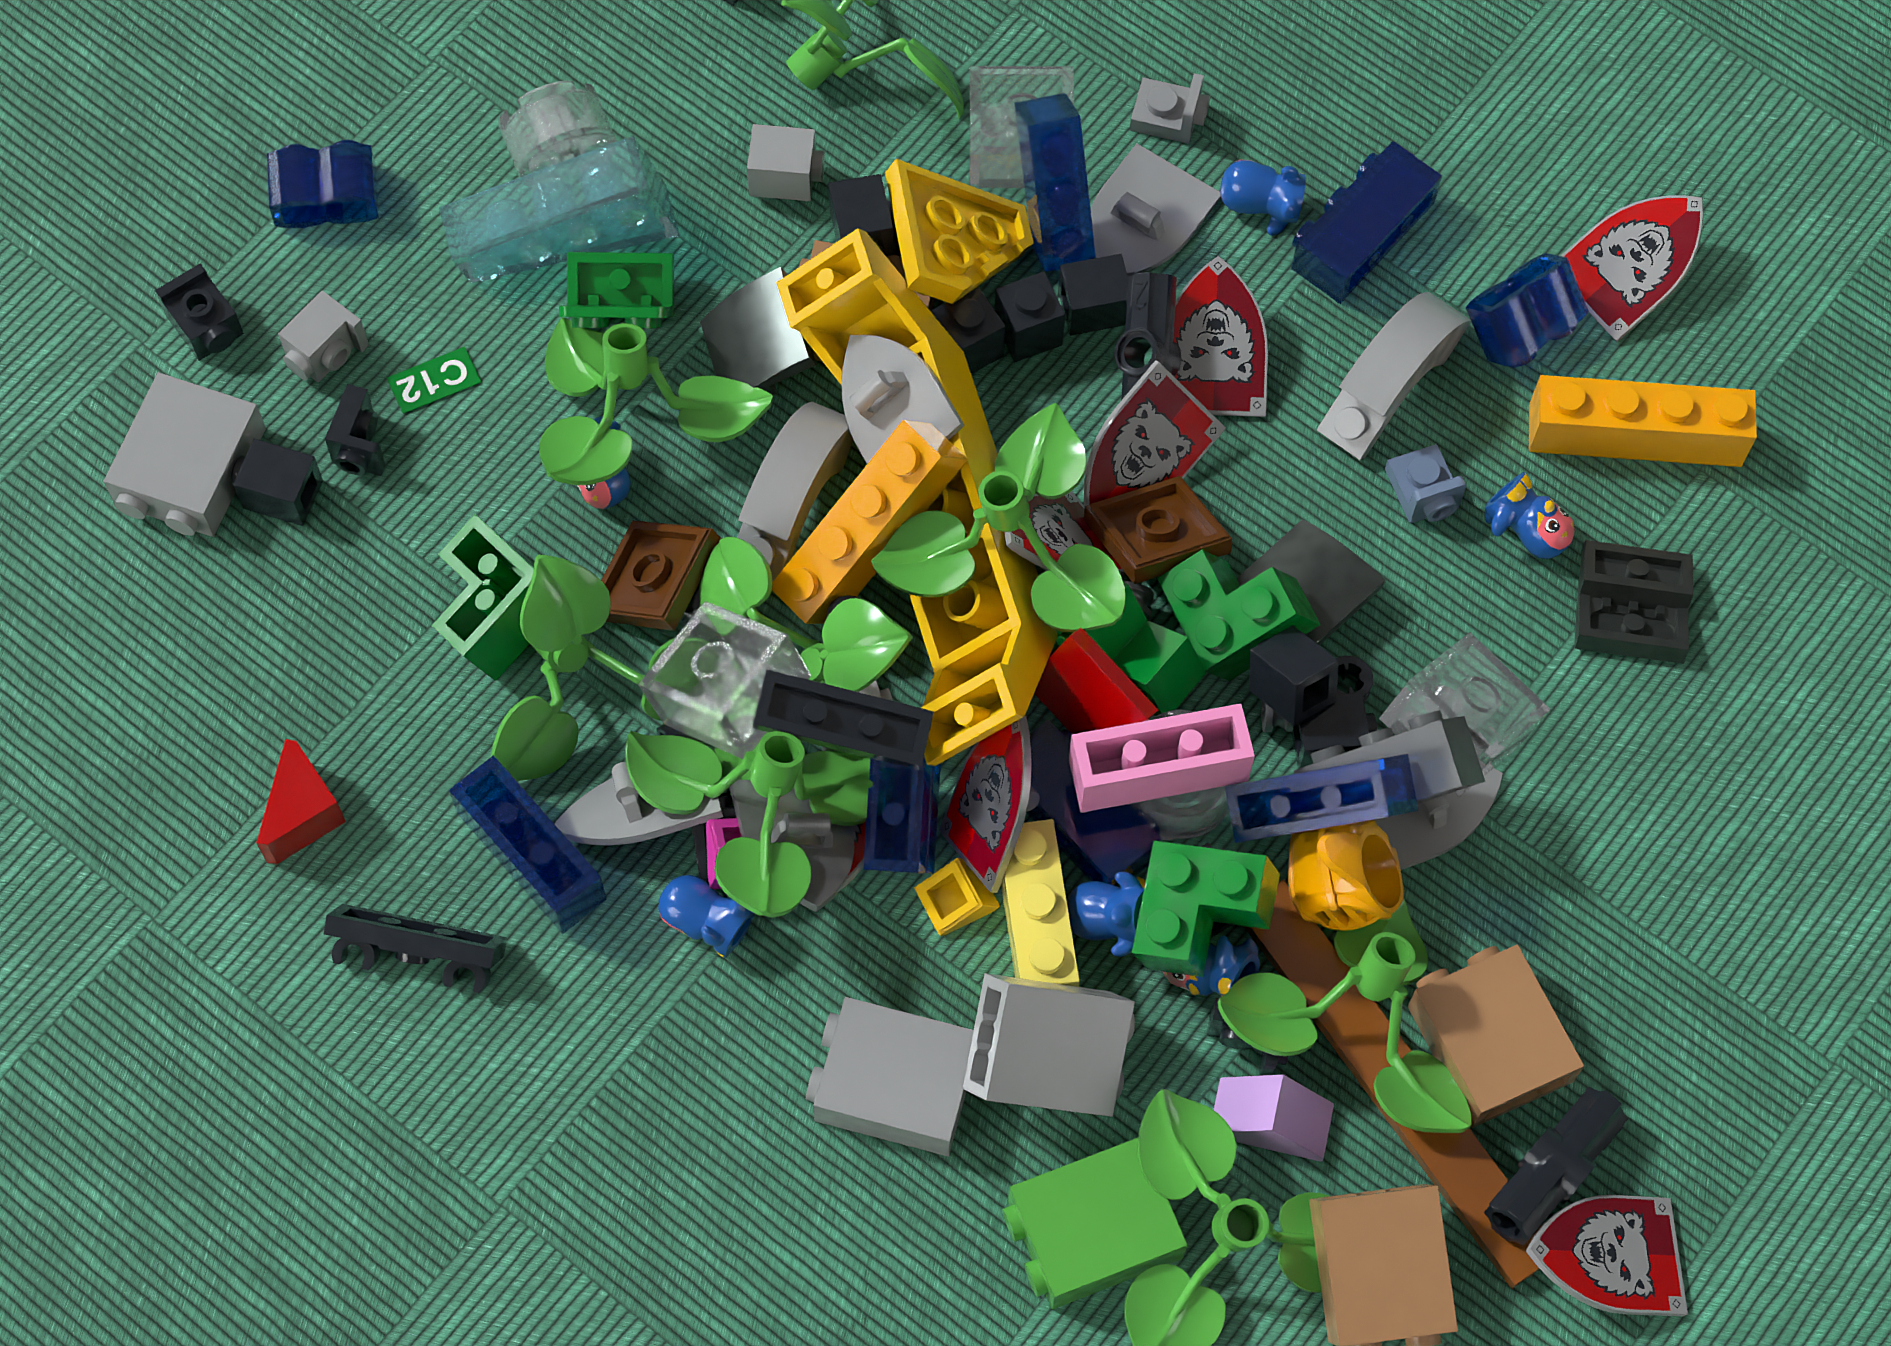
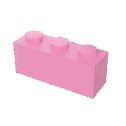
(1161, 757)

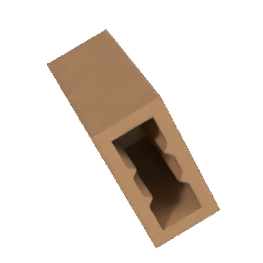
(1495, 1032)
(1384, 1266)

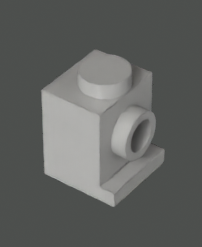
(321, 338)

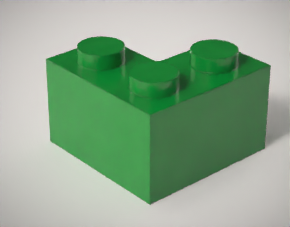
(486, 614)
(1231, 618)
(1150, 655)
(1190, 891)

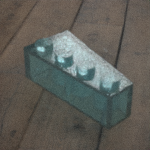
(579, 205)

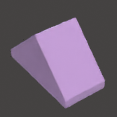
(1275, 1114)

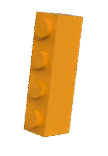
(1642, 420)
(891, 489)

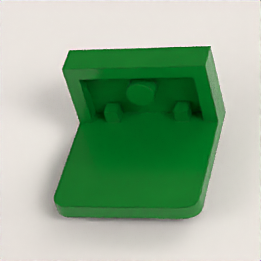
(619, 287)

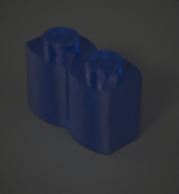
(322, 184)
(1527, 310)

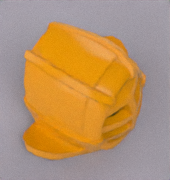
(1344, 875)

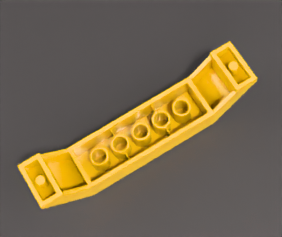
(986, 635)

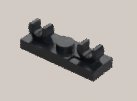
(843, 719)
(414, 942)

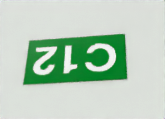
(433, 380)

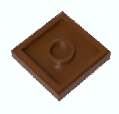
(1156, 528)
(657, 573)

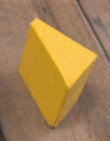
(955, 897)

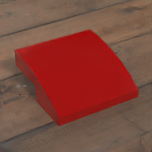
(1089, 689)

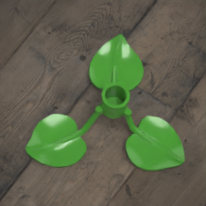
(824, 50)
(583, 359)
(1040, 457)
(554, 615)
(856, 636)
(757, 874)
(1382, 958)
(1183, 1150)

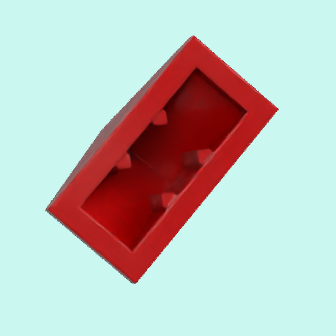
(297, 807)

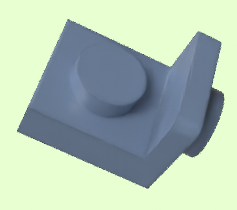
(1425, 484)

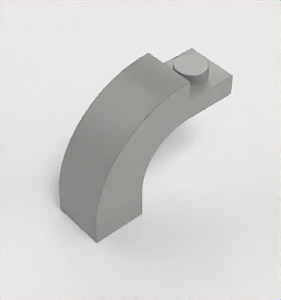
(1388, 369)
(792, 474)

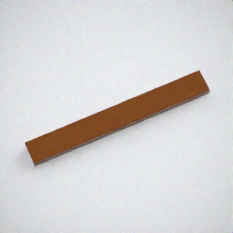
(1360, 1036)

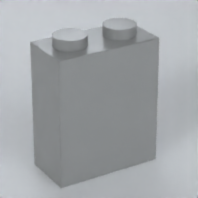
(183, 455)
(1049, 1045)
(892, 1076)

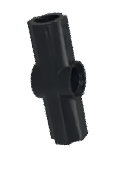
(1148, 324)
(1556, 1166)

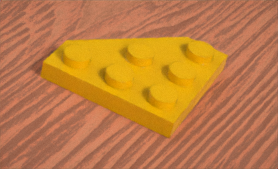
(952, 231)

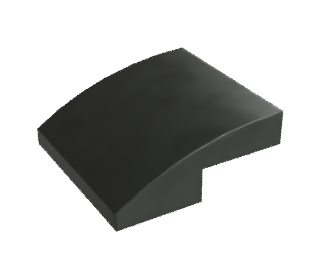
(753, 337)
(1327, 571)
(1634, 601)

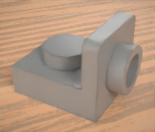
(1169, 109)

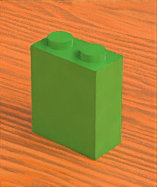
(1092, 1225)

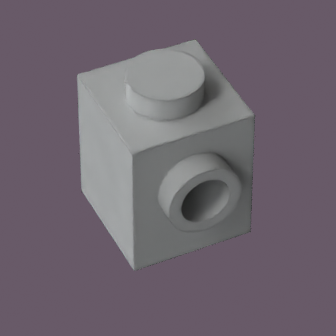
(783, 162)

